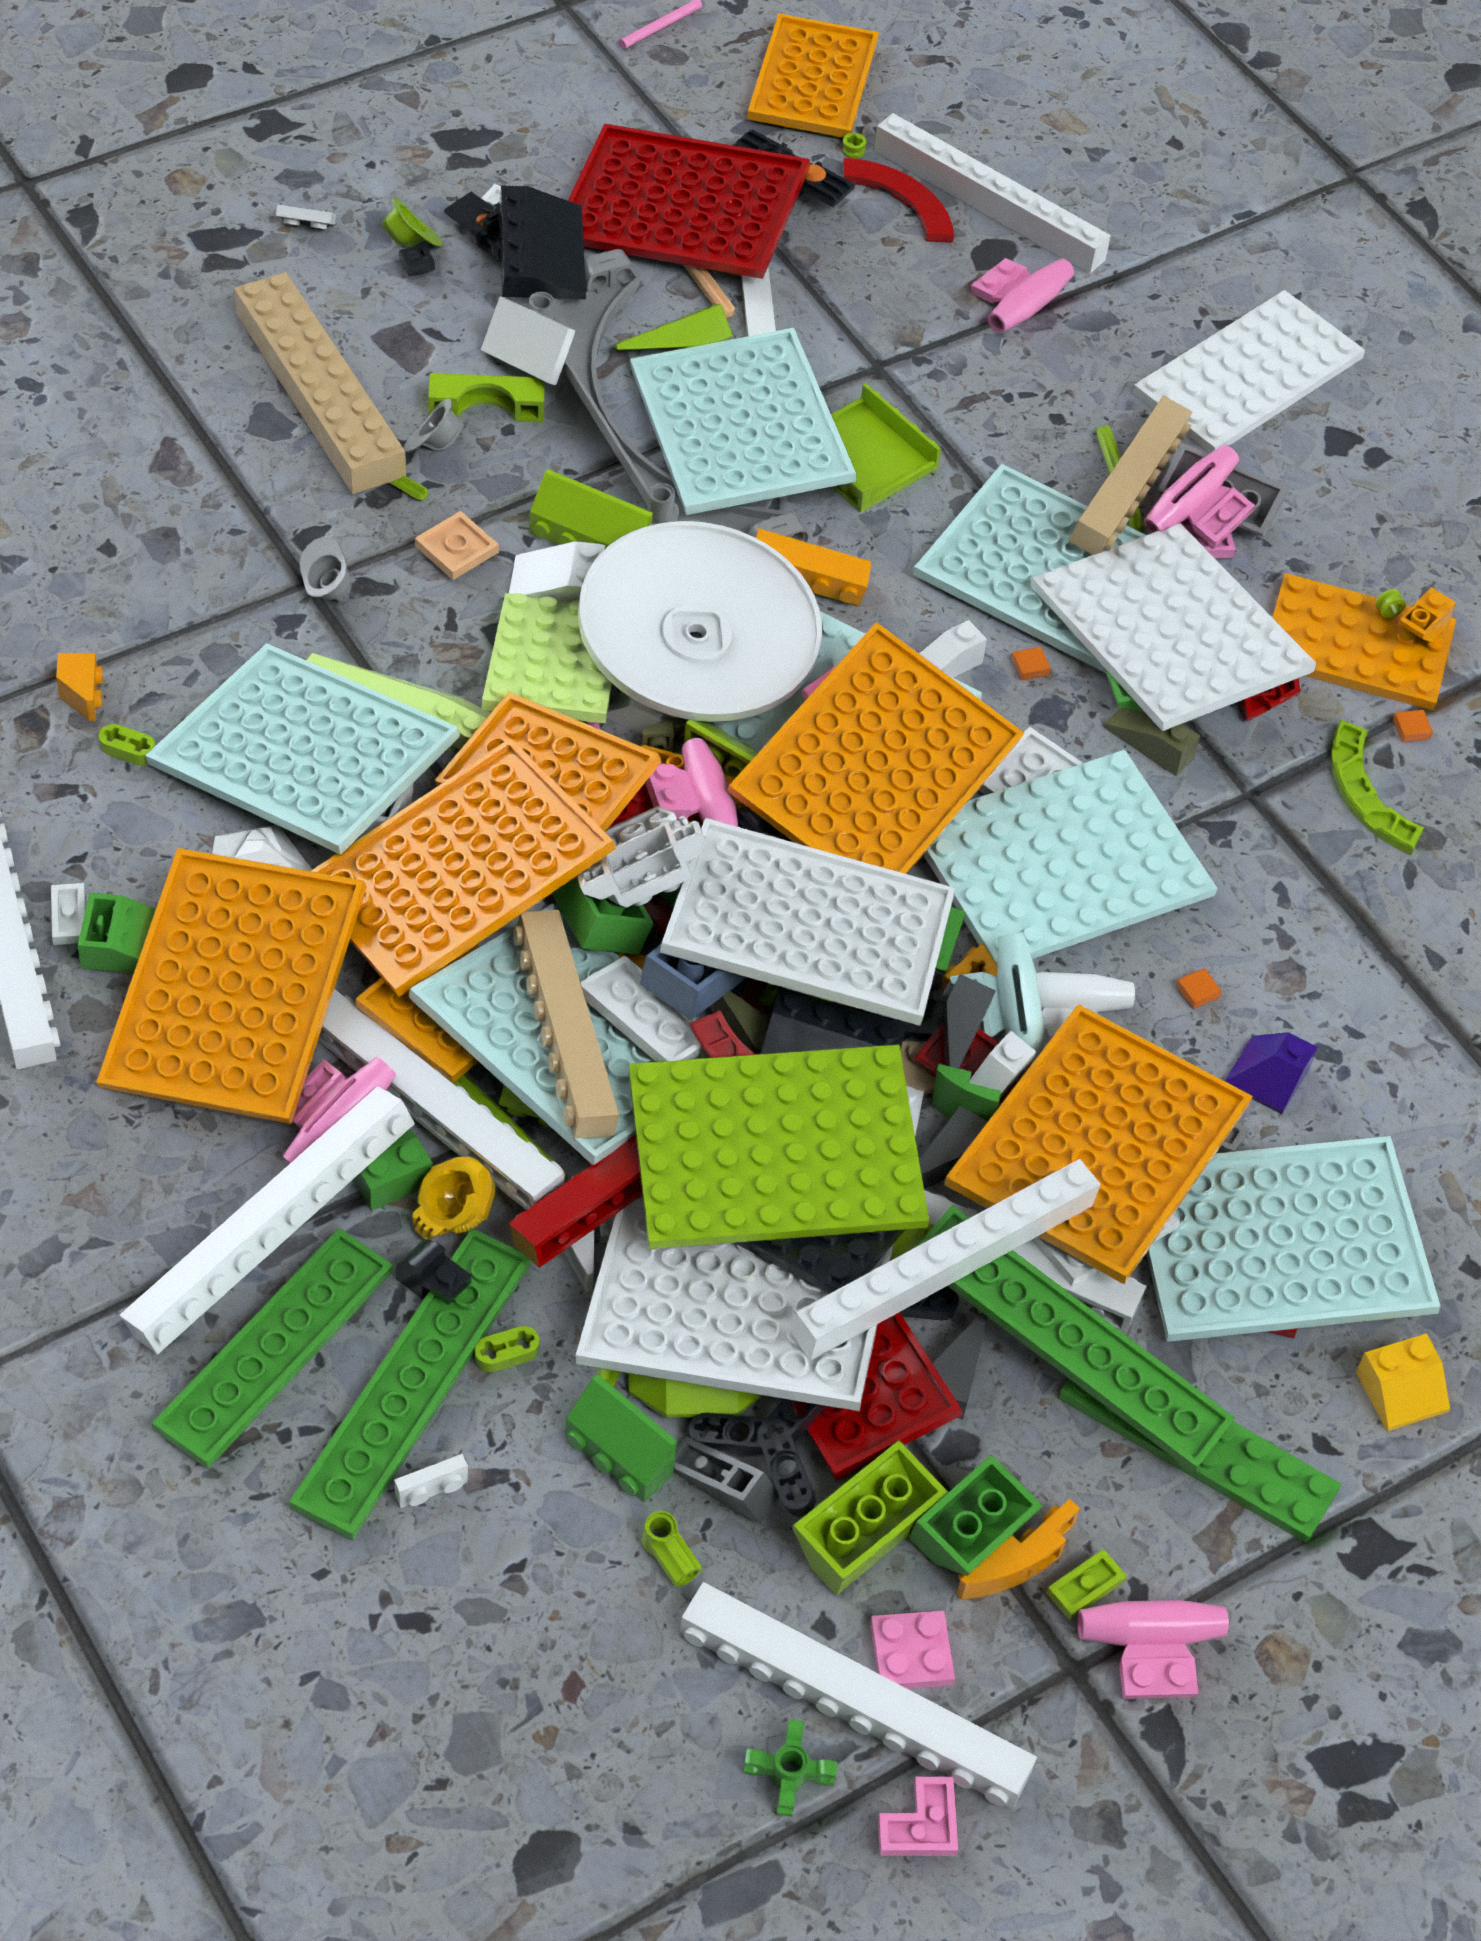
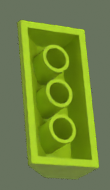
(576, 512)
(729, 751)
(867, 1517)

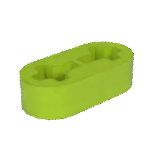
(126, 745)
(507, 1349)

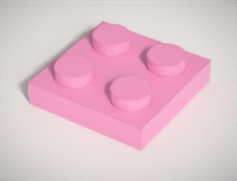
(913, 1649)

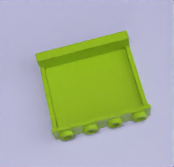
(882, 448)

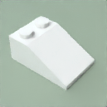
(554, 570)

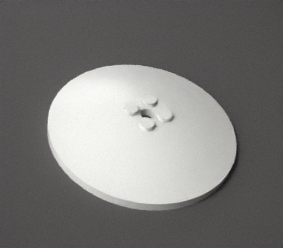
(706, 579)

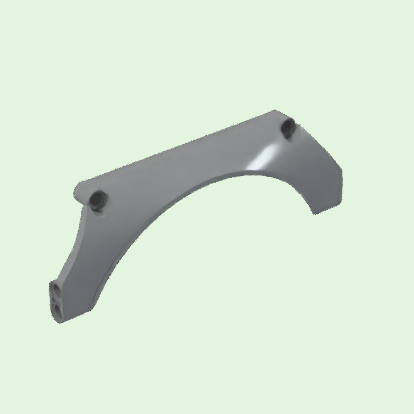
(609, 284)

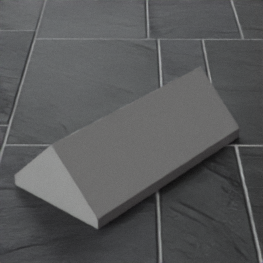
(1261, 491)

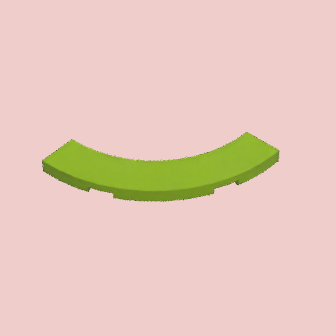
(1361, 795)

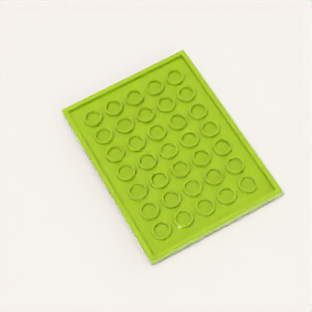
(776, 1146)

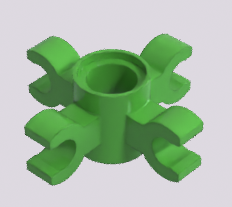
(819, 1771)

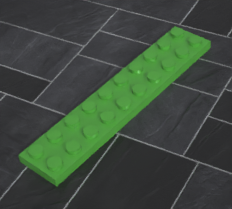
(1092, 1353)
(408, 1389)

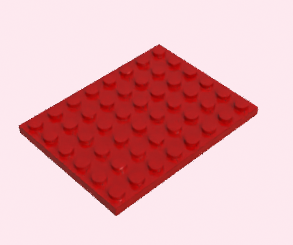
(686, 199)

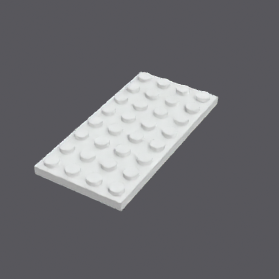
(1251, 370)

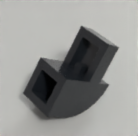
(429, 1269)

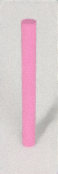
(660, 23)

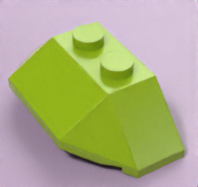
(686, 1399)

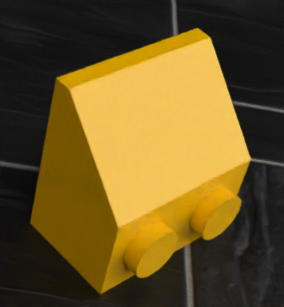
(1405, 1382)

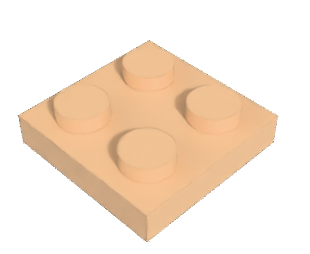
(456, 545)

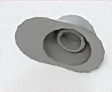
(438, 430)
(325, 569)

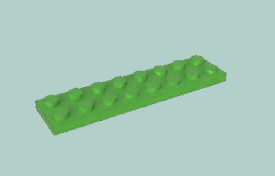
(272, 1348)
(1240, 1468)

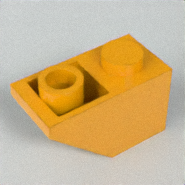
(1429, 615)
(78, 682)

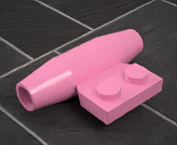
(1019, 291)
(1203, 499)
(696, 789)
(330, 1096)
(1155, 1642)

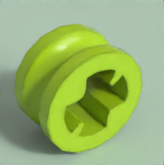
(854, 145)
(1390, 603)

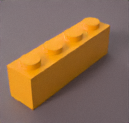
(825, 570)

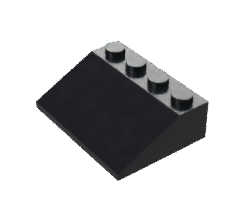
(540, 244)
(812, 1024)

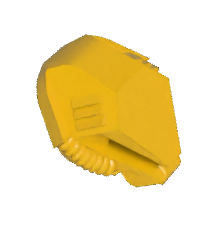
(453, 1198)

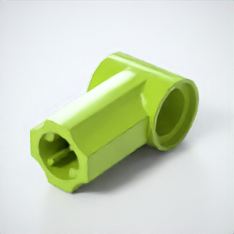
(671, 1550)

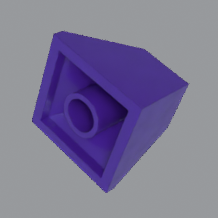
(1272, 1068)

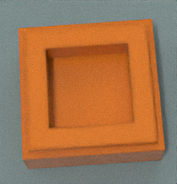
(1031, 663)
(1412, 725)
(1199, 988)

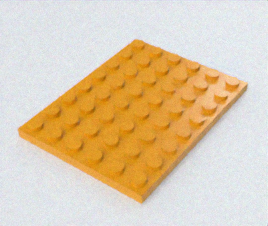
(877, 757)
(464, 864)
(232, 985)
(1131, 1117)

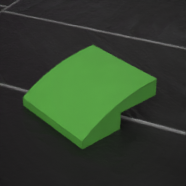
(954, 1090)

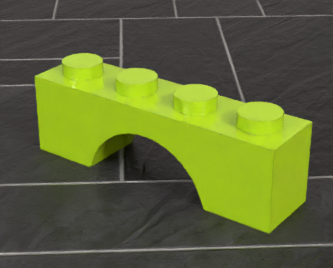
(517, 395)

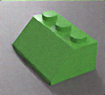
(621, 1439)
(974, 1518)

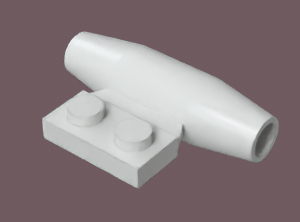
(1064, 991)

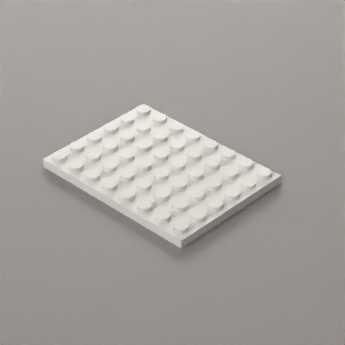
(1172, 626)
(810, 921)
(712, 1320)

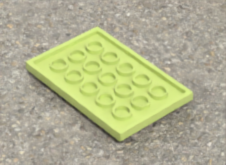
(545, 660)

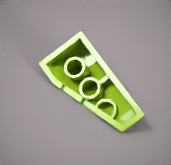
(692, 330)

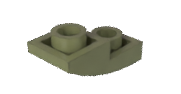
(665, 734)

